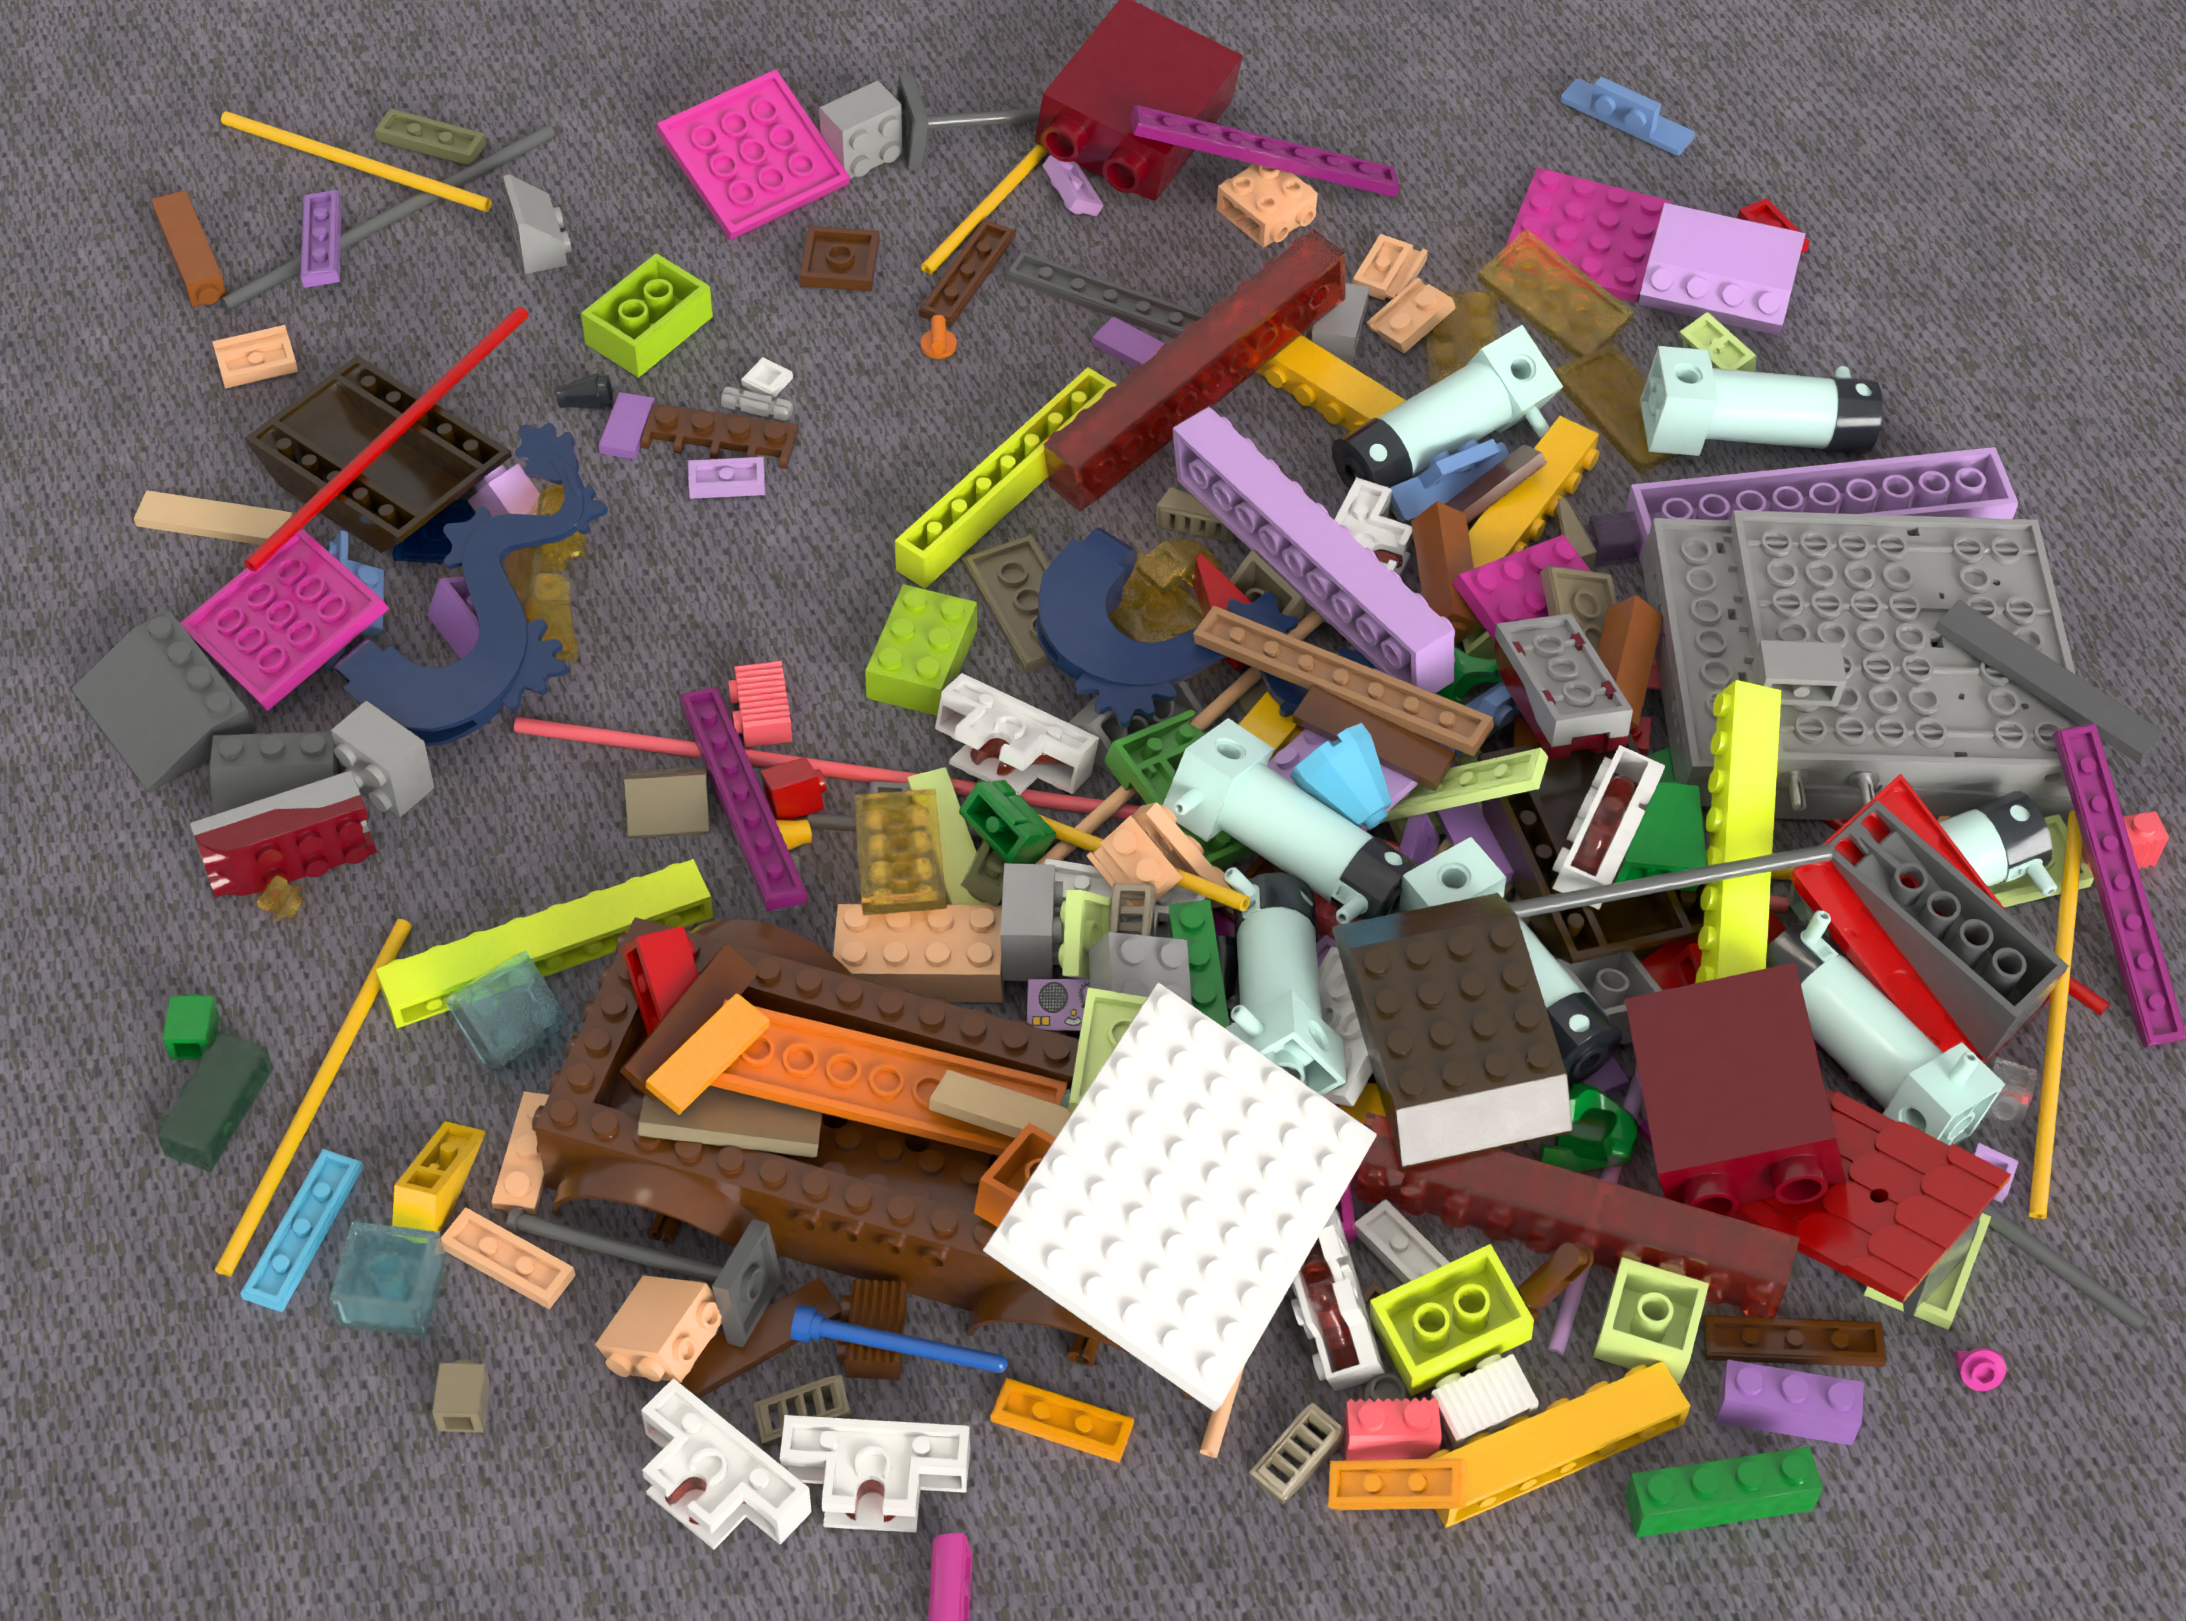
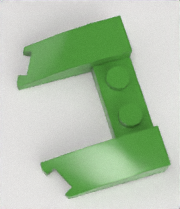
(1147, 764)

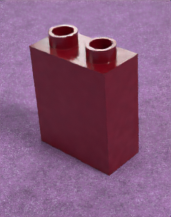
(1126, 63)
(1735, 1091)

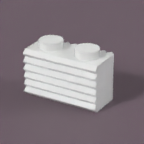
(1483, 1399)

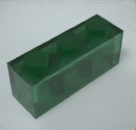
(214, 1101)

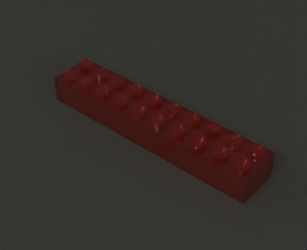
(1195, 370)
(1557, 1206)

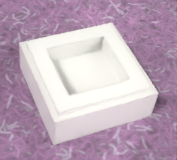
(767, 378)

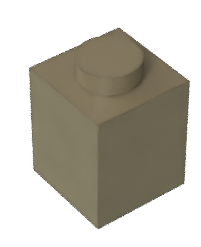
(461, 1396)

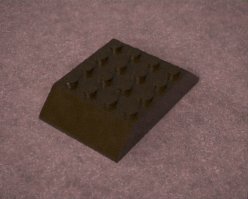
(404, 485)
(1531, 834)
(1455, 1029)

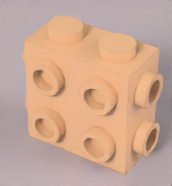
(1266, 203)
(660, 1329)

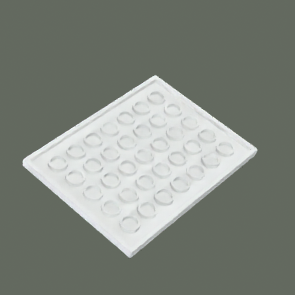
(1182, 1196)

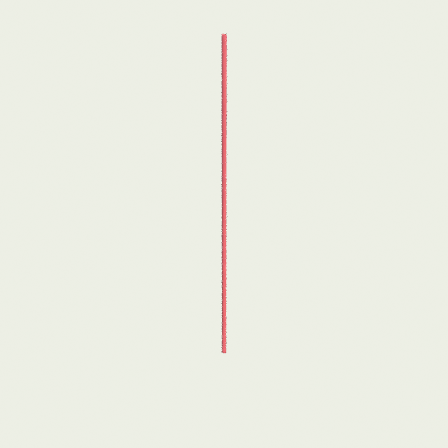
(838, 770)

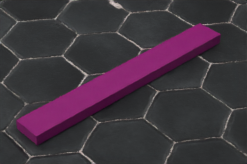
(1263, 150)
(743, 799)
(2119, 886)

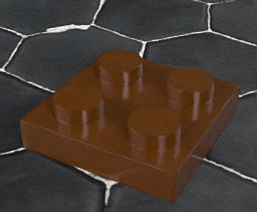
(839, 258)

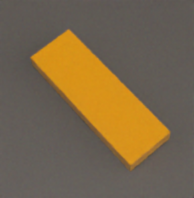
(707, 1053)
(1062, 1419)
(1397, 1484)

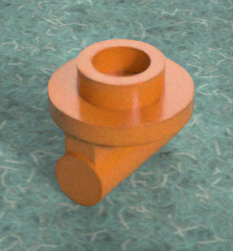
(938, 342)

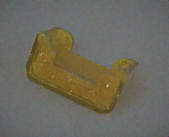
(543, 593)

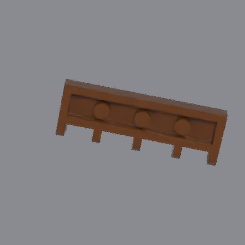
(720, 432)

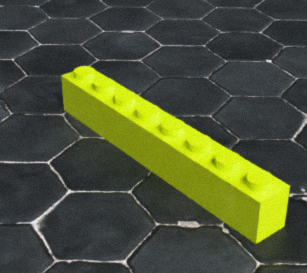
(991, 487)
(1740, 829)
(553, 939)

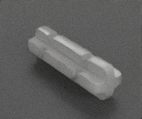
(756, 403)

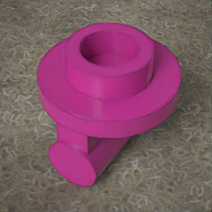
(1981, 1368)

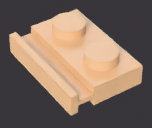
(1389, 267)
(1411, 315)
(255, 356)
(1134, 857)

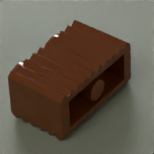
(878, 1307)

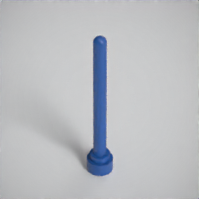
(810, 1325)

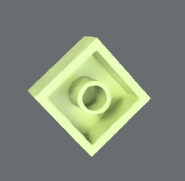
(1651, 1318)

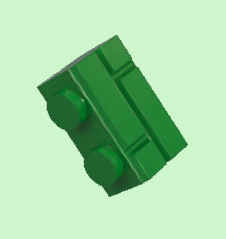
(1007, 822)

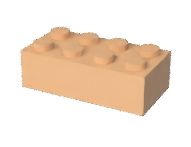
(928, 953)

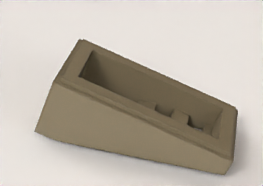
(1185, 514)
(1569, 525)
(1133, 892)
(814, 1392)
(1324, 1426)

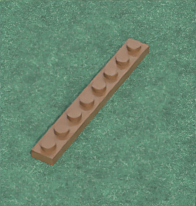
(1358, 684)

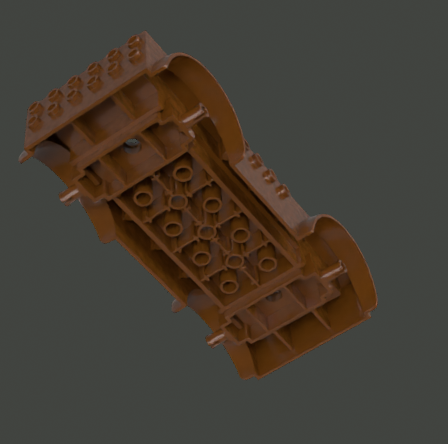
(873, 1195)

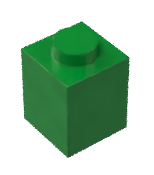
(190, 1026)

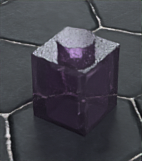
(1615, 538)

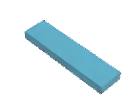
(302, 1230)

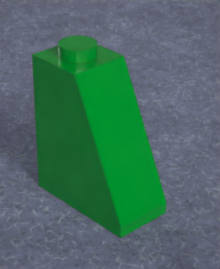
(1667, 836)

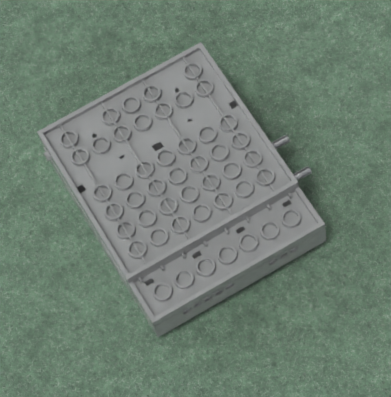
(1909, 693)

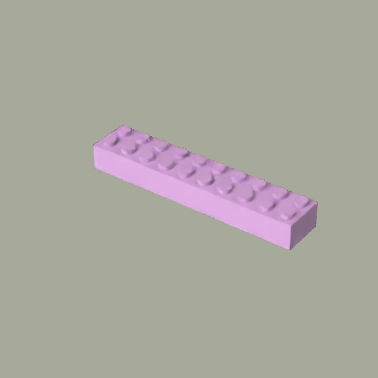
(1917, 485)
(1314, 553)

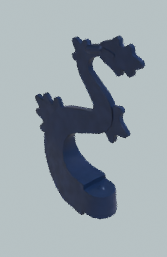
(509, 653)
(1126, 674)

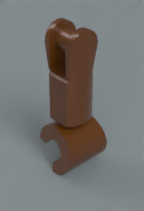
(1554, 1276)

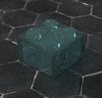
(506, 1010)
(388, 1278)

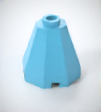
(1347, 777)

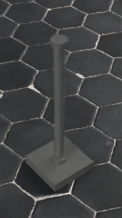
(917, 122)
(740, 1287)

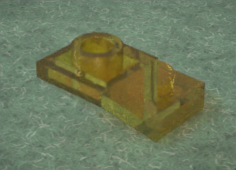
(1173, 562)

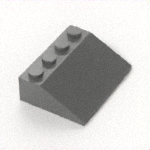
(160, 701)

